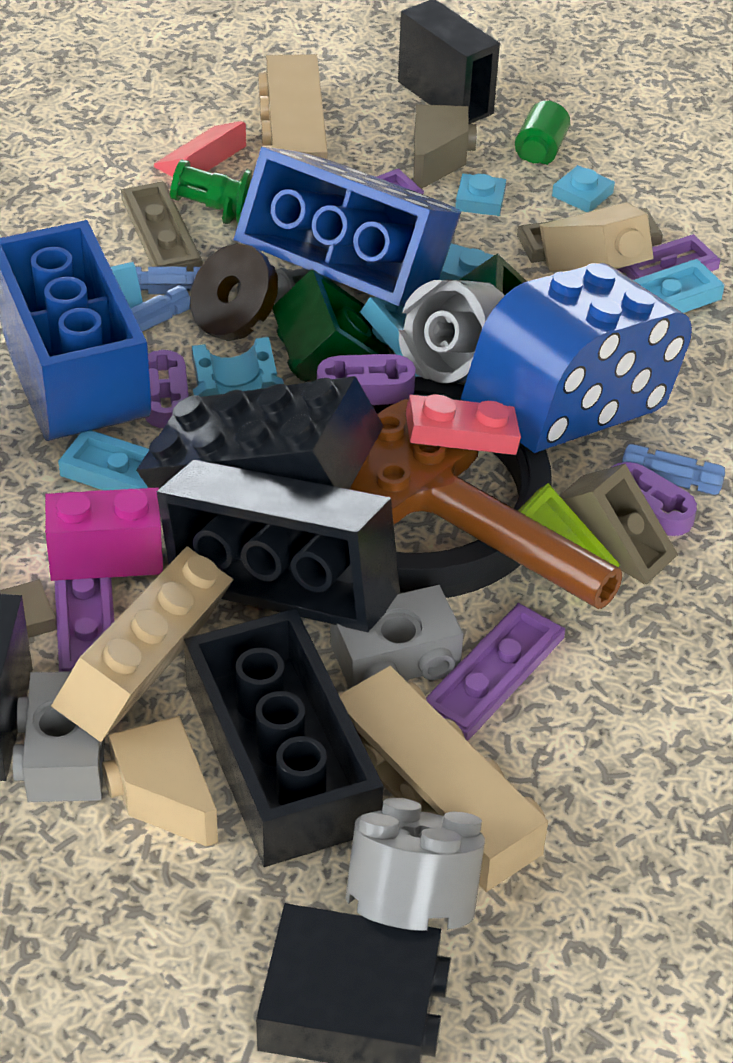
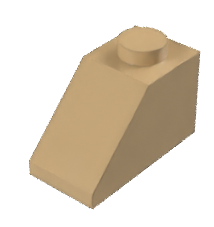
(606, 235)
(162, 780)

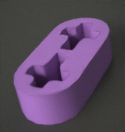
(382, 376)
(173, 388)
(665, 496)

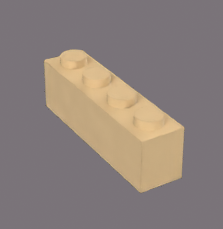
(292, 104)
(141, 644)
(434, 764)

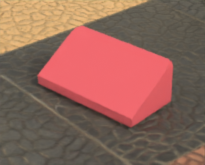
(207, 148)

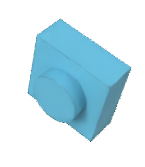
(583, 188)
(481, 194)

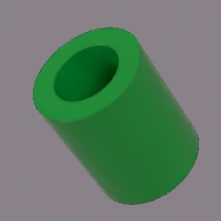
(542, 132)

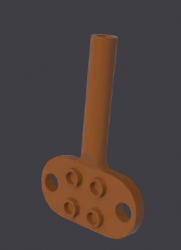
(428, 481)

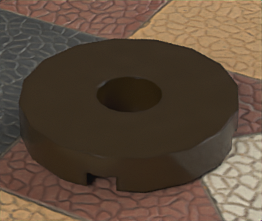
(214, 282)

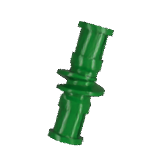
(213, 189)

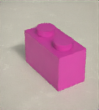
(103, 534)

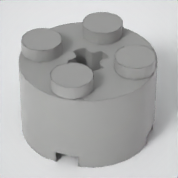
(445, 327)
(415, 865)

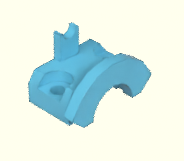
(243, 372)

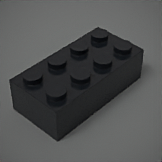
(288, 431)
(286, 541)
(281, 735)

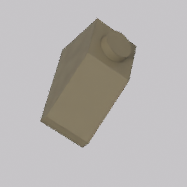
(441, 141)
(622, 521)

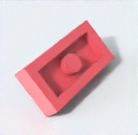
(462, 424)

